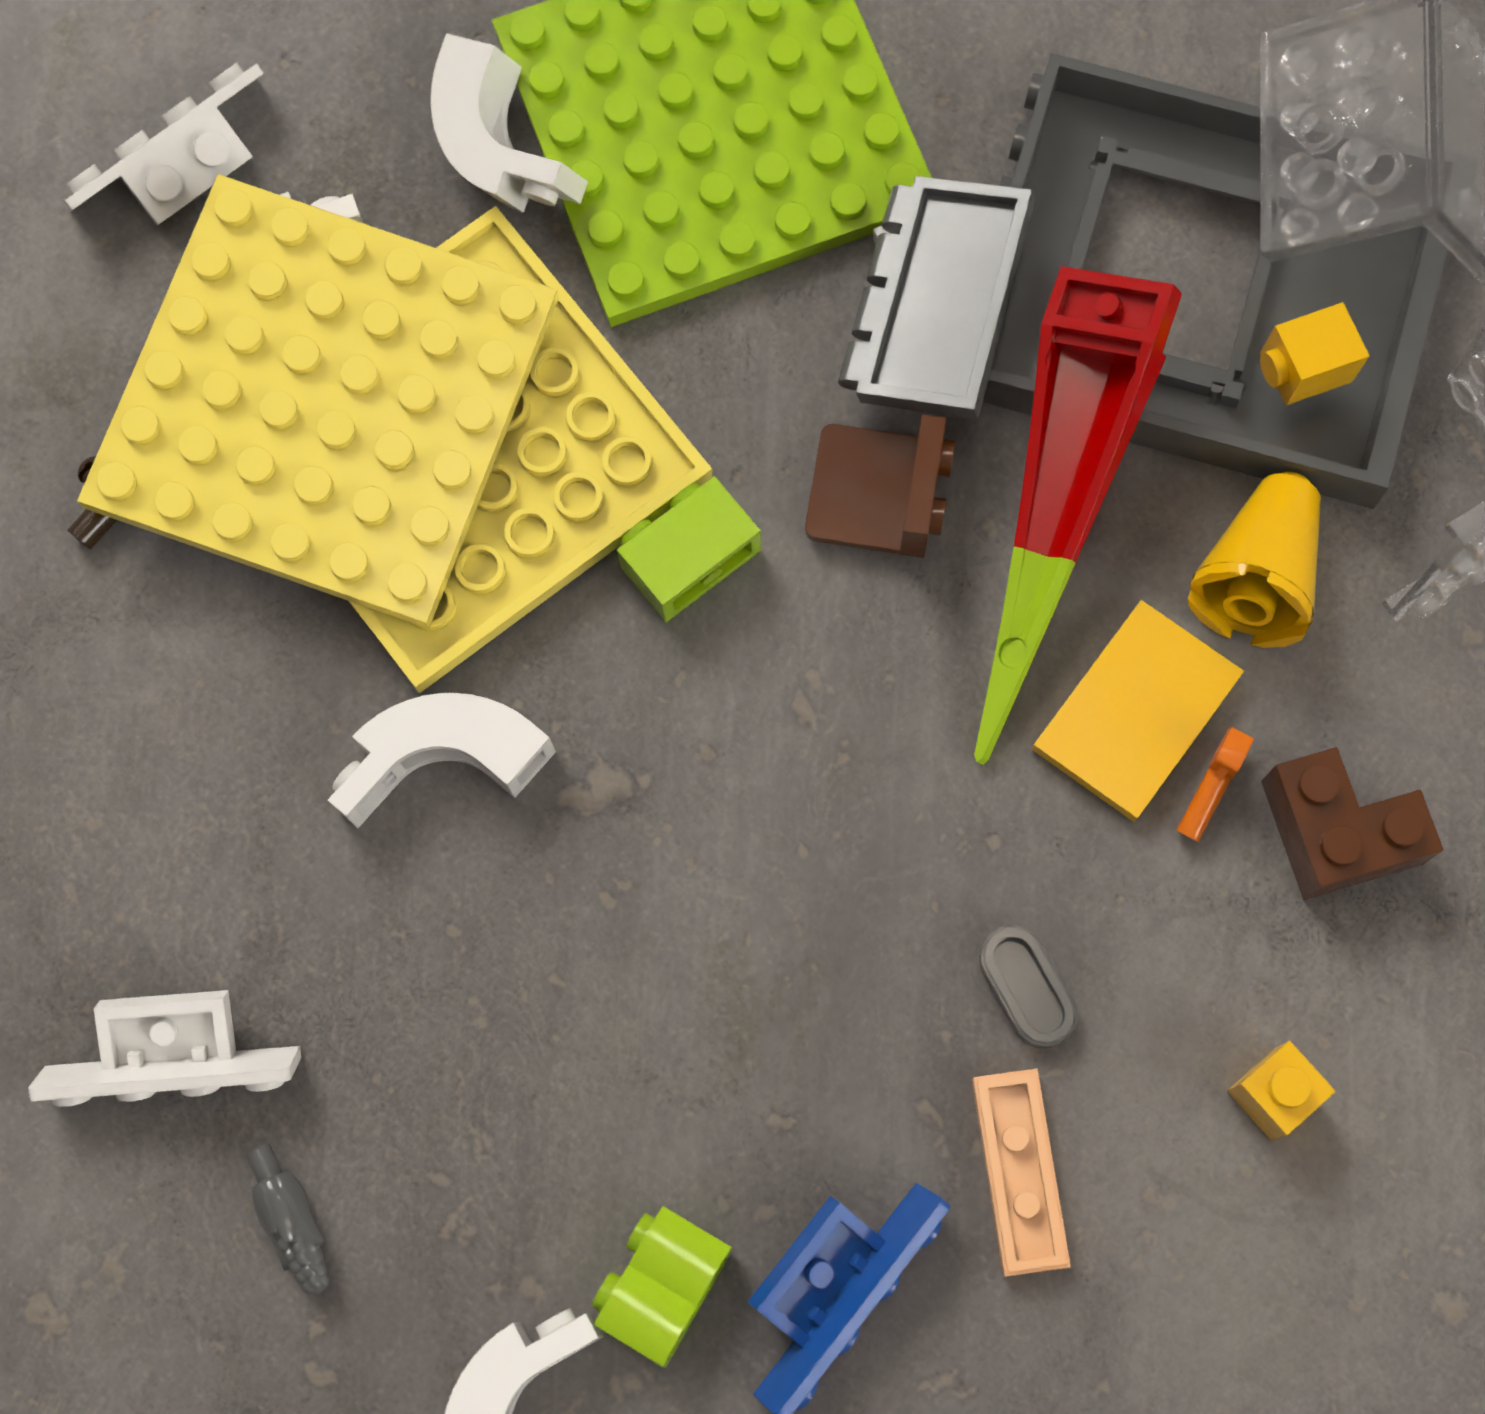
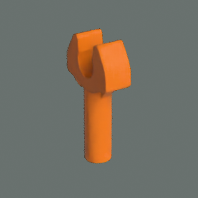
(1220, 772)

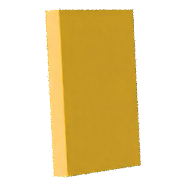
(1137, 710)

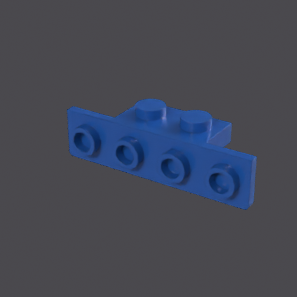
(832, 1285)

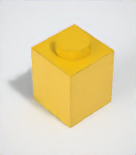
(1313, 354)
(1281, 1091)

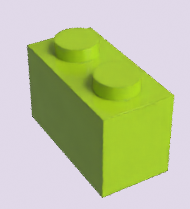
(688, 547)

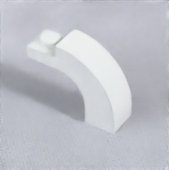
(470, 121)
(436, 730)
(511, 1361)

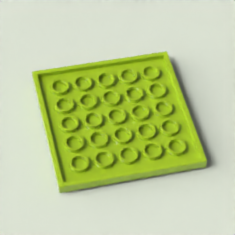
(709, 136)

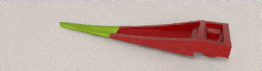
(1091, 385)

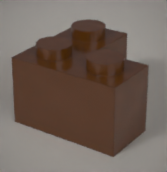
(1334, 839)

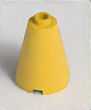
(1264, 566)

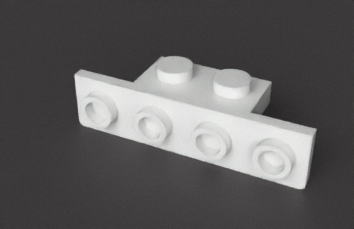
(180, 159)
(165, 1046)

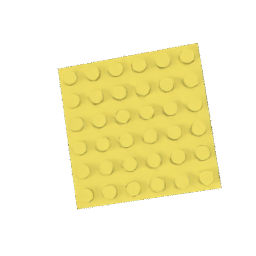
(320, 400)
(569, 481)

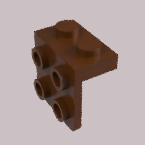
(879, 487)

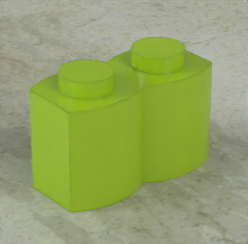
(661, 1286)

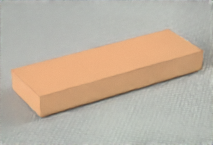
(1020, 1172)

